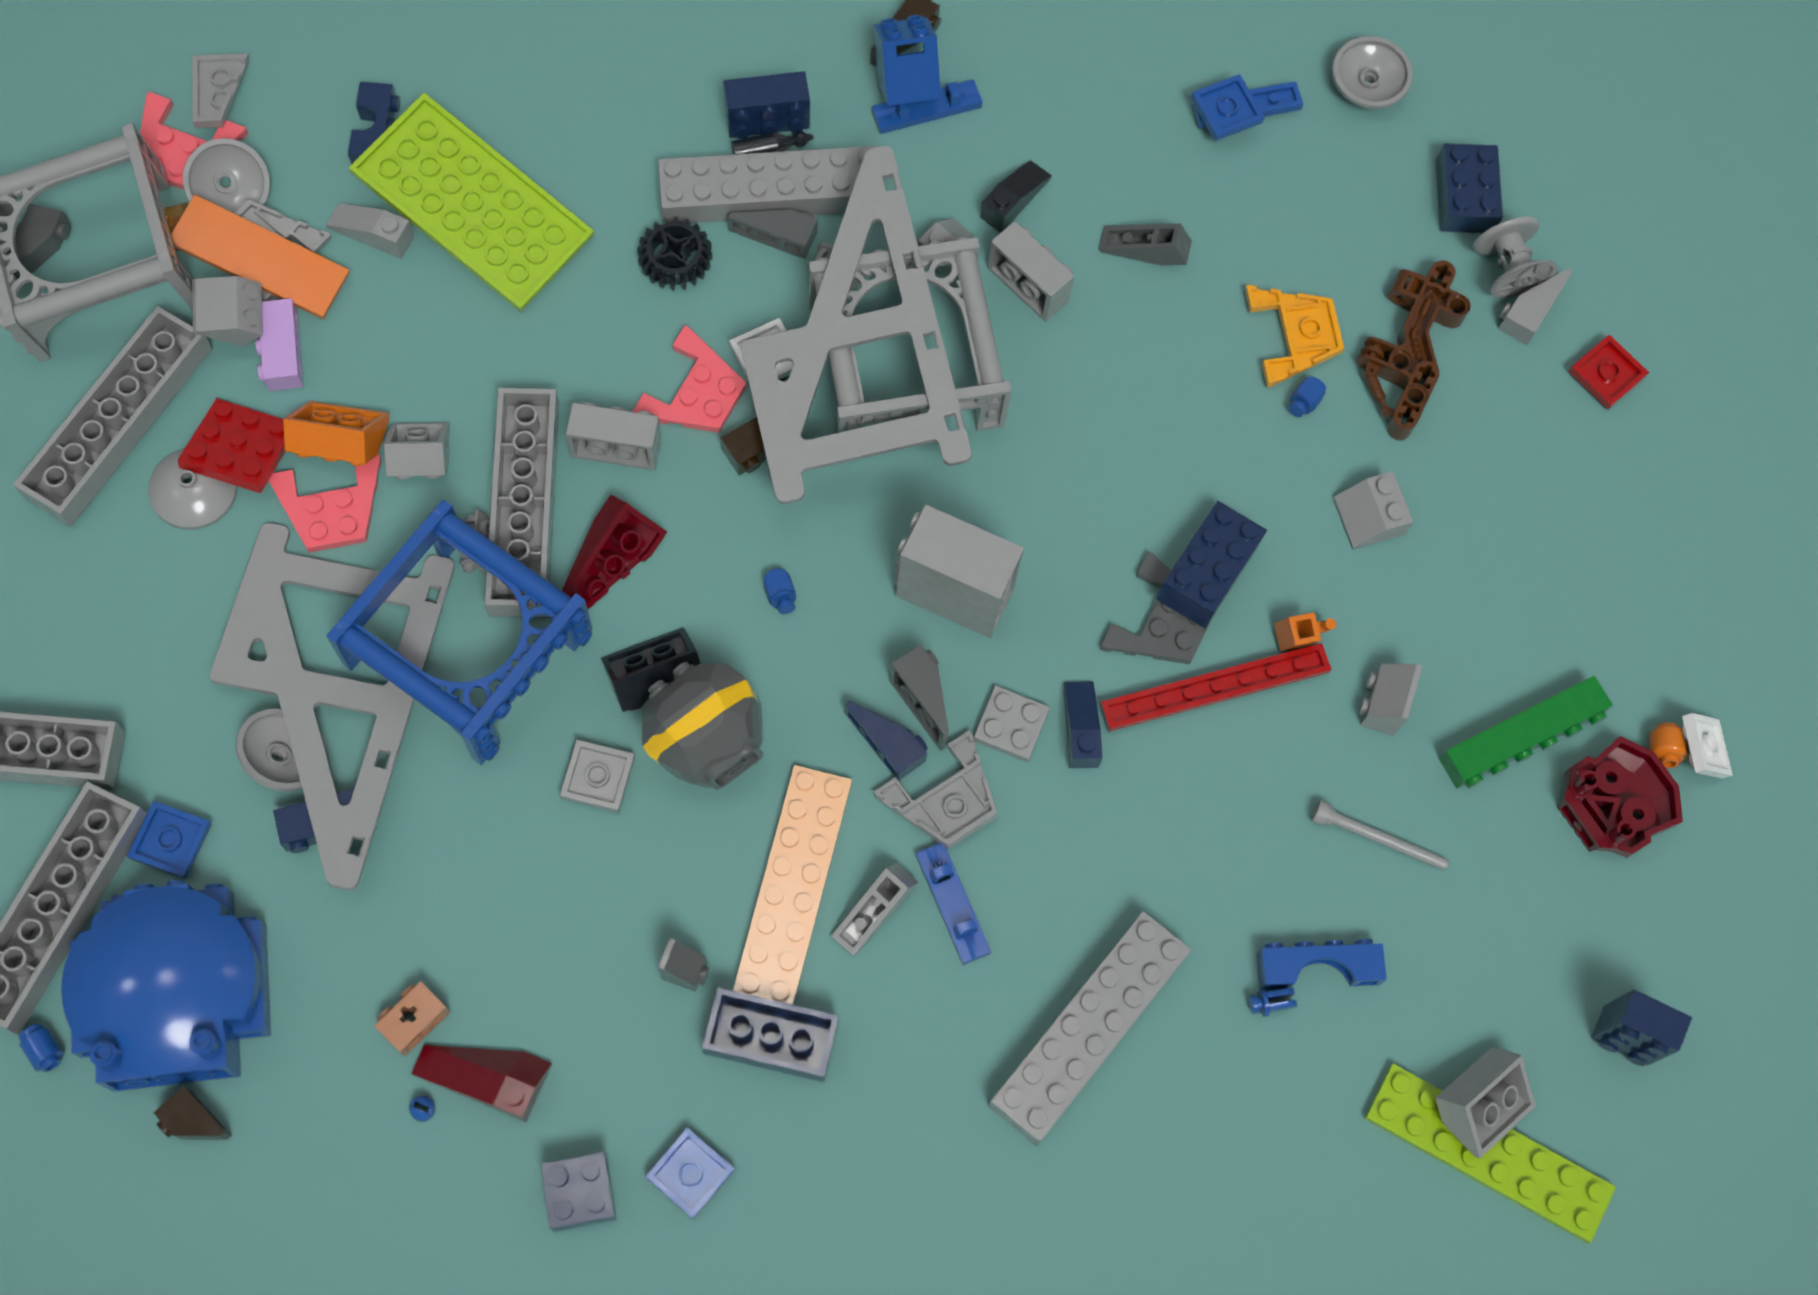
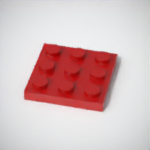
(235, 446)

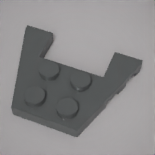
(1166, 633)

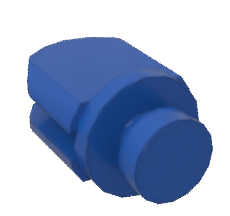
(1306, 396)
(780, 590)
(1262, 1001)

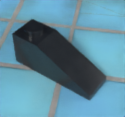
(1013, 195)

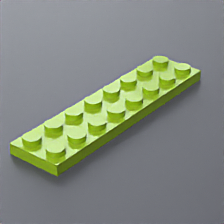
(1511, 1168)

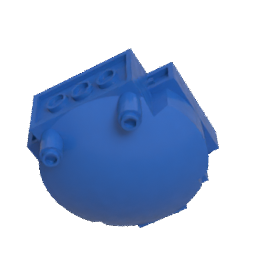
(166, 986)

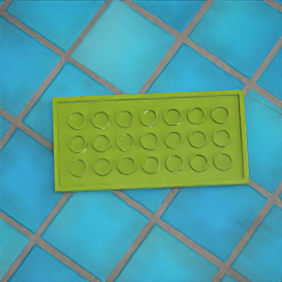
(471, 202)

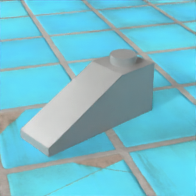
(373, 227)
(1531, 307)
(875, 908)

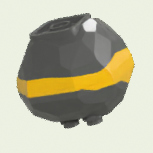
(703, 724)

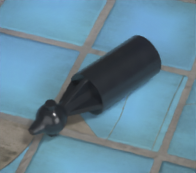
(770, 143)

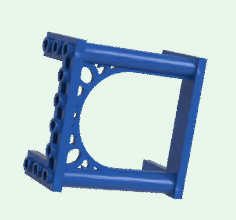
(447, 532)

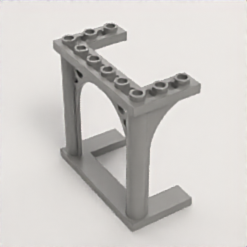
(961, 278)
(35, 315)

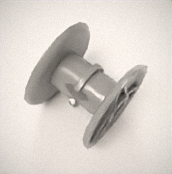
(1509, 240)

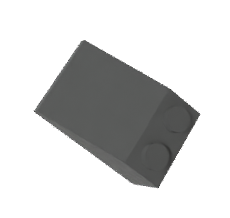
(919, 685)

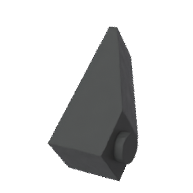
(779, 229)
(39, 236)
(1148, 243)

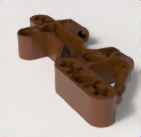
(1414, 353)

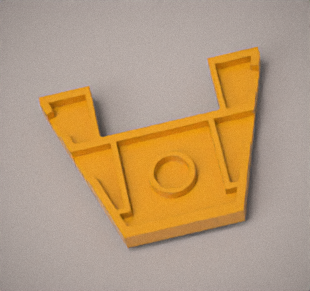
(1308, 330)

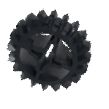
(668, 266)

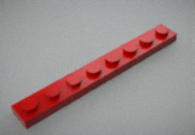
(1215, 687)

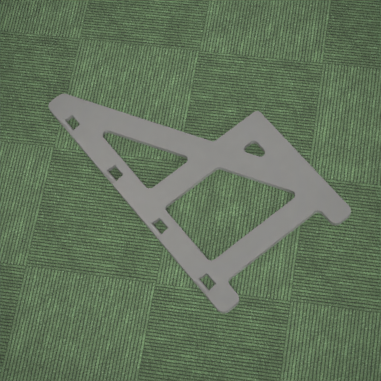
(785, 405)
(263, 617)

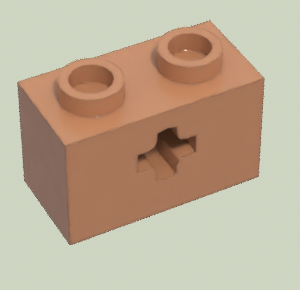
(406, 1034)

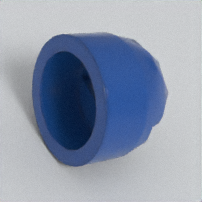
(420, 1115)

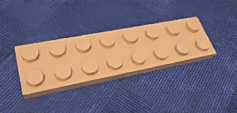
(793, 885)

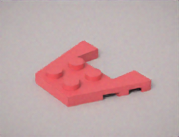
(173, 145)
(707, 392)
(332, 516)

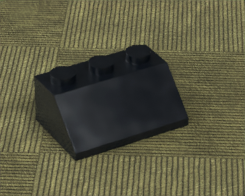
(642, 665)

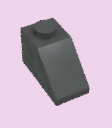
(683, 966)

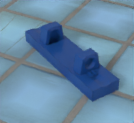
(963, 98)
(953, 904)

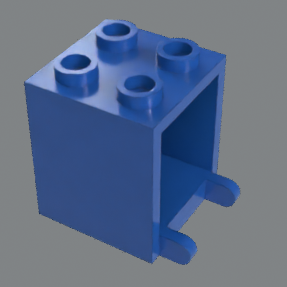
(908, 75)

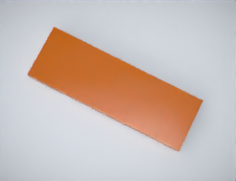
(258, 255)

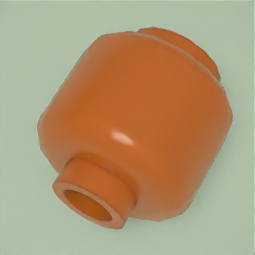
(1669, 744)

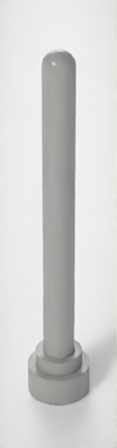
(1326, 815)

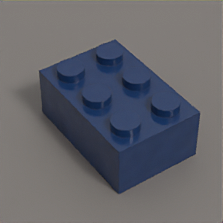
(767, 104)
(1468, 188)
(1641, 1028)

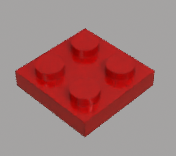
(1608, 371)

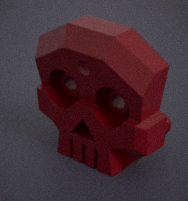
(1638, 786)

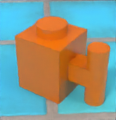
(1301, 630)

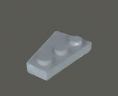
(215, 86)

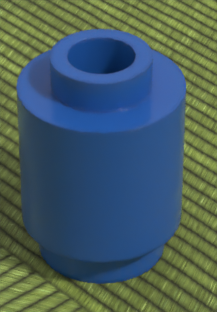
(40, 1048)

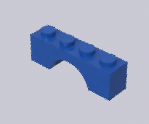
(1359, 963)

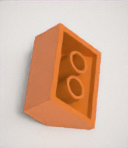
(335, 432)

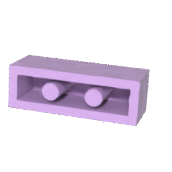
(280, 346)

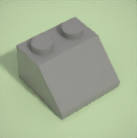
(227, 309)
(417, 449)
(1373, 511)
(1389, 697)

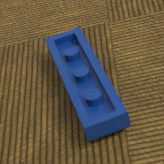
(1271, 100)

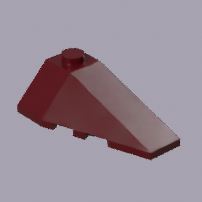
(612, 547)
(492, 1077)

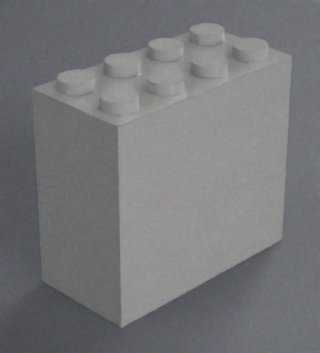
(957, 570)

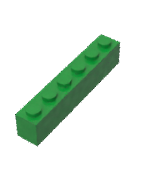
(1525, 732)

